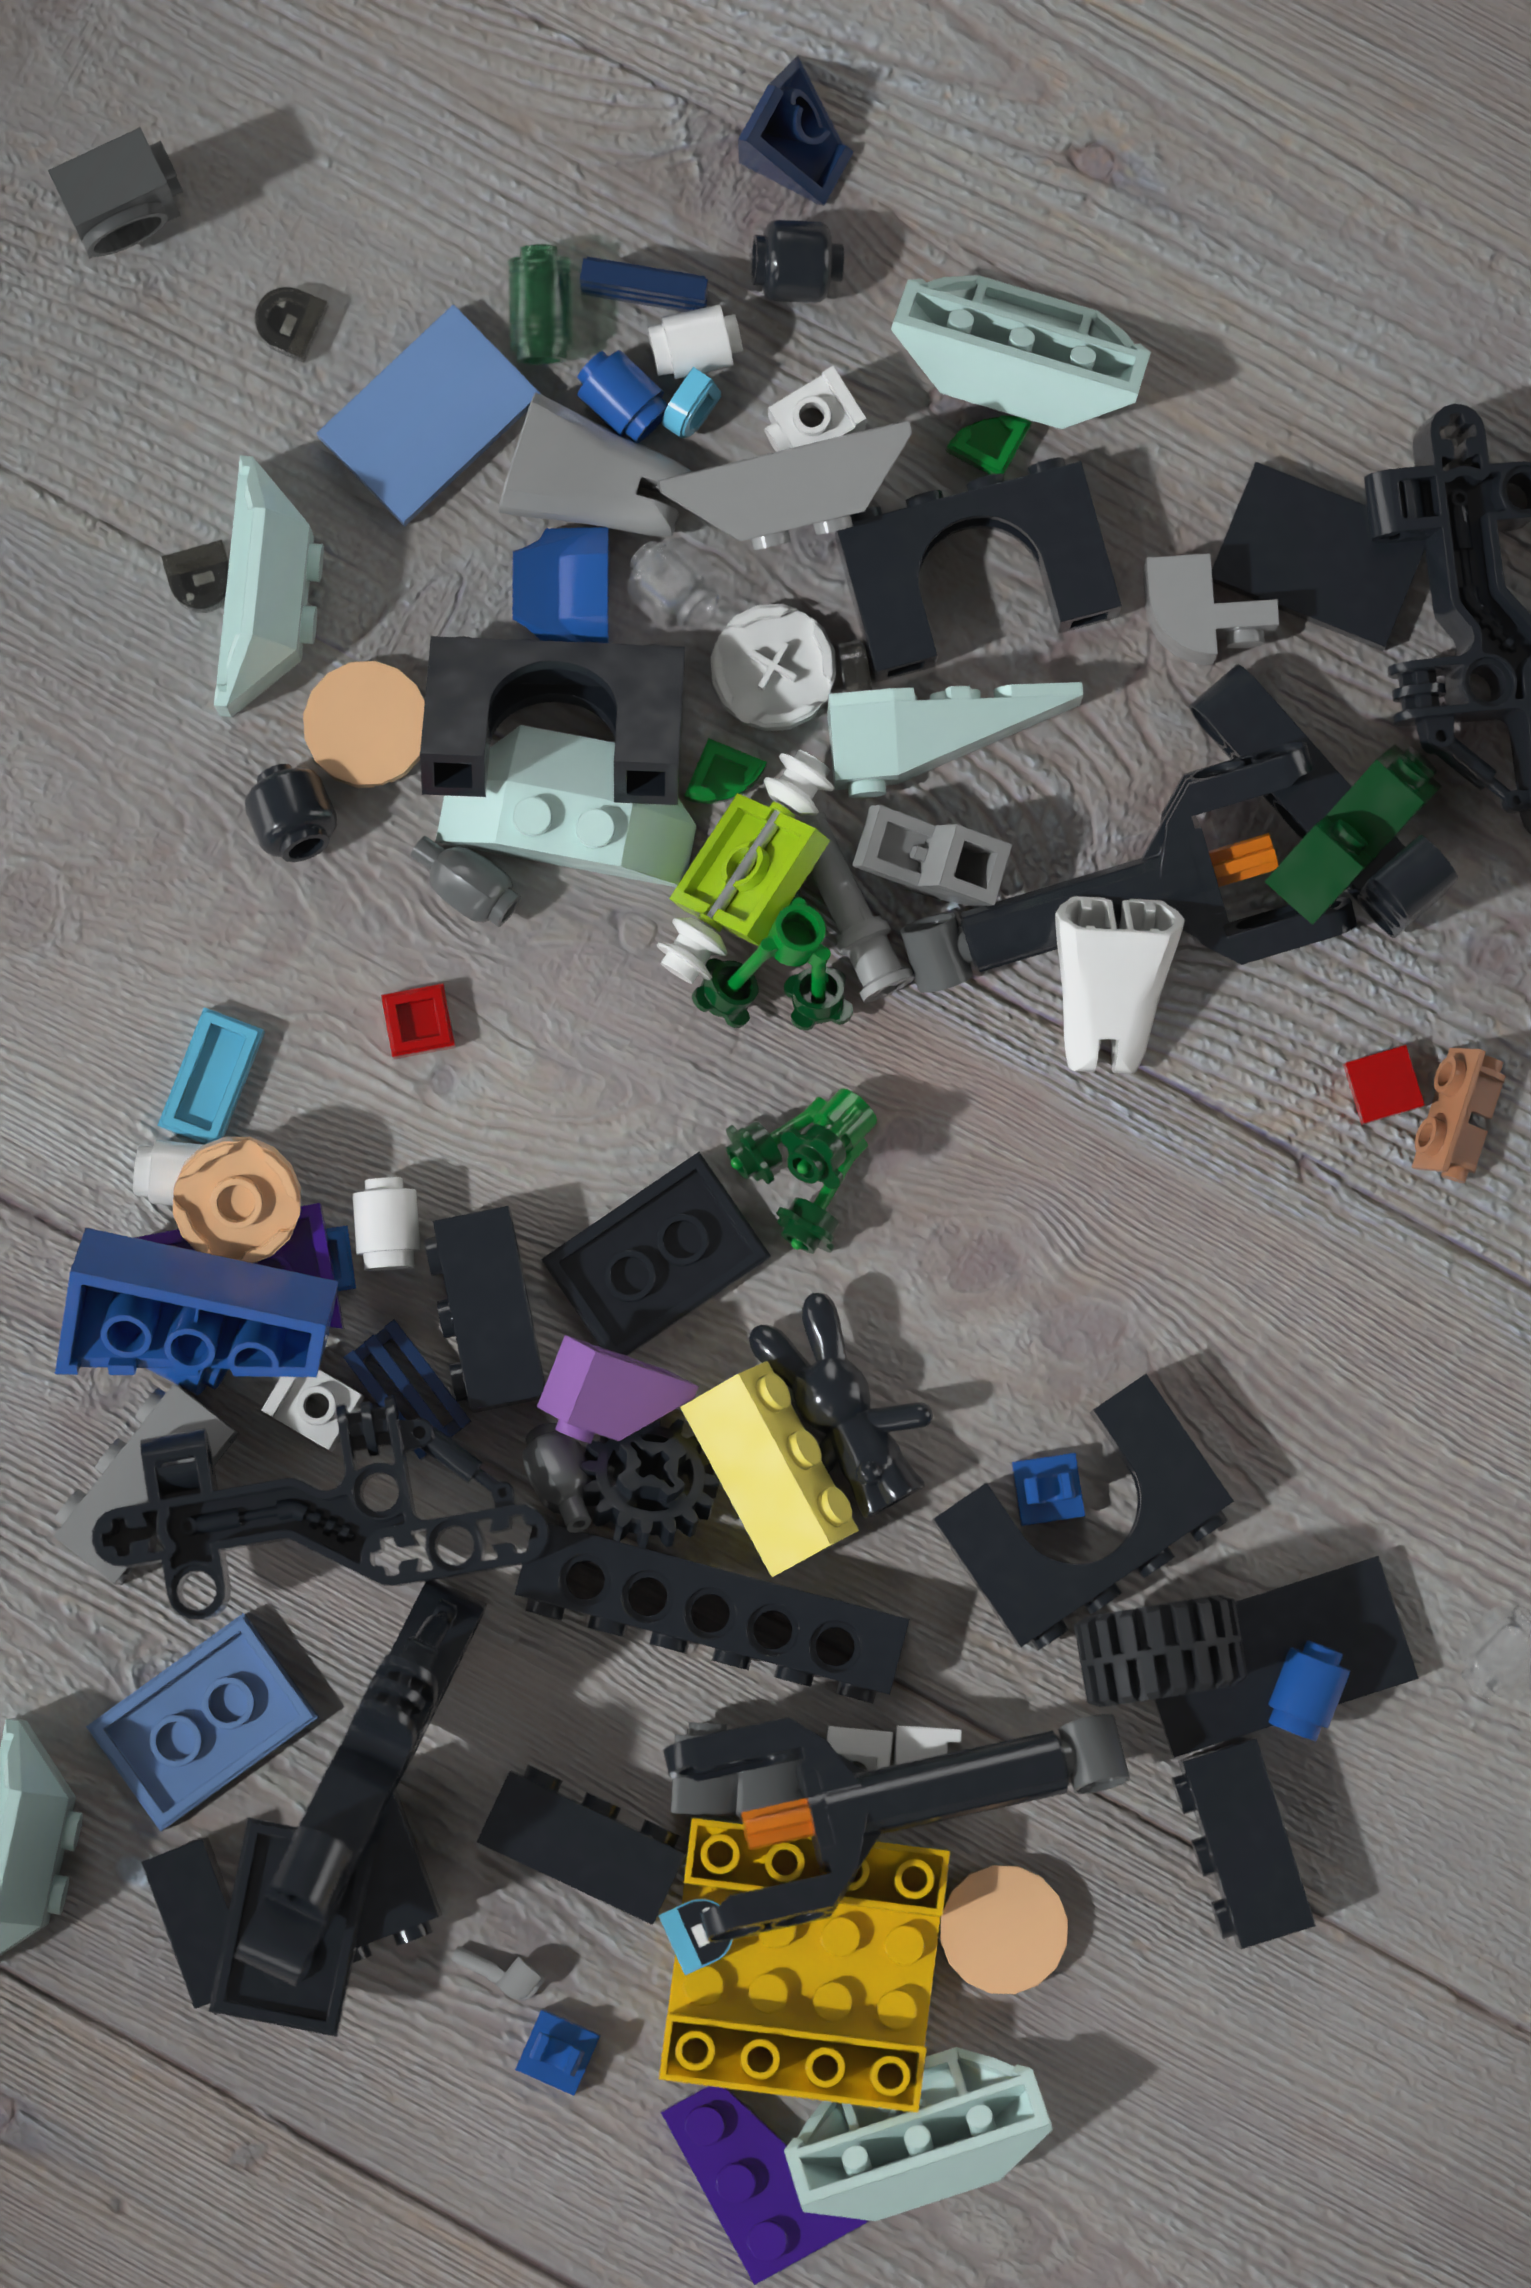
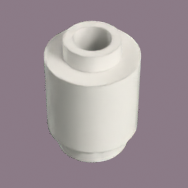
(696, 340)
(159, 1168)
(386, 1224)

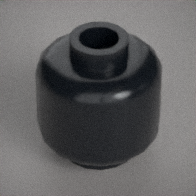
(796, 261)
(291, 813)

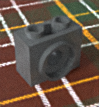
(118, 192)

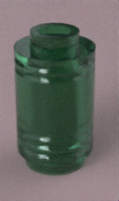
(540, 305)

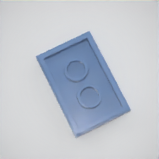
(428, 415)
(202, 1722)

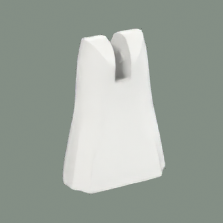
(1113, 976)

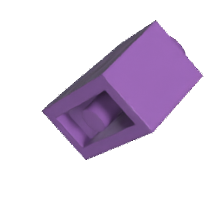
(608, 1392)

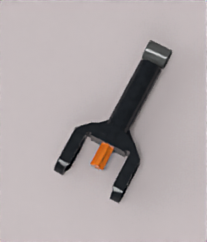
(1171, 870)
(851, 1807)

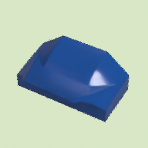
(564, 585)

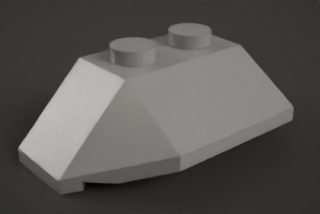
(792, 486)

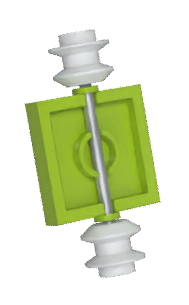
(748, 868)

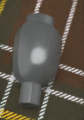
(468, 882)
(556, 1474)

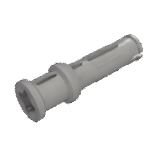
(861, 933)

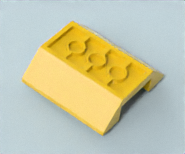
(817, 2004)

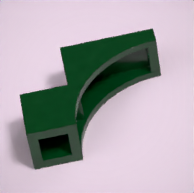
(1354, 831)

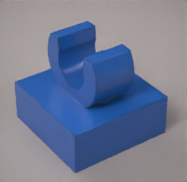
(1048, 1489)
(558, 2052)

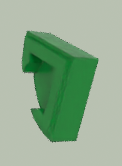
(990, 443)
(723, 774)

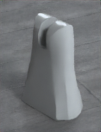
(585, 474)

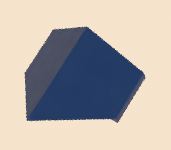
(794, 137)

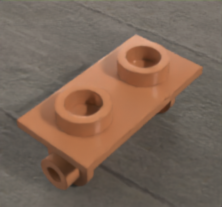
(1463, 1085)

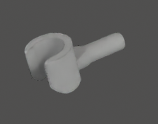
(517, 1982)

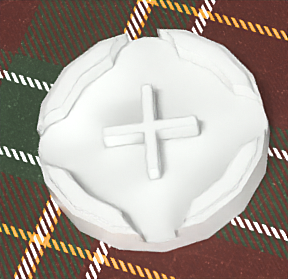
(773, 667)

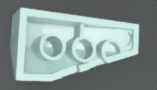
(894, 737)

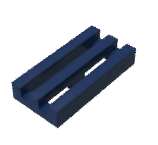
(643, 285)
(374, 1346)

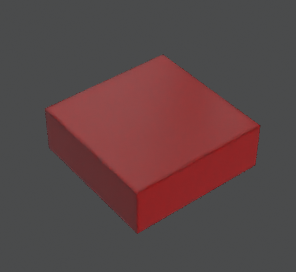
(418, 1021)
(1383, 1085)

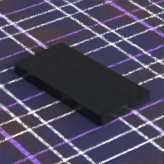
(1338, 1609)

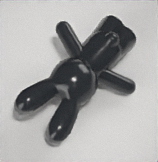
(837, 1402)

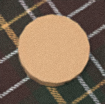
(365, 724)
(237, 1199)
(1003, 1929)

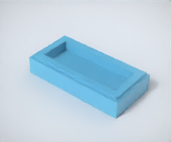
(211, 1077)

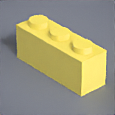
(770, 1468)

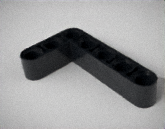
(1400, 879)

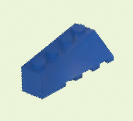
(189, 1312)

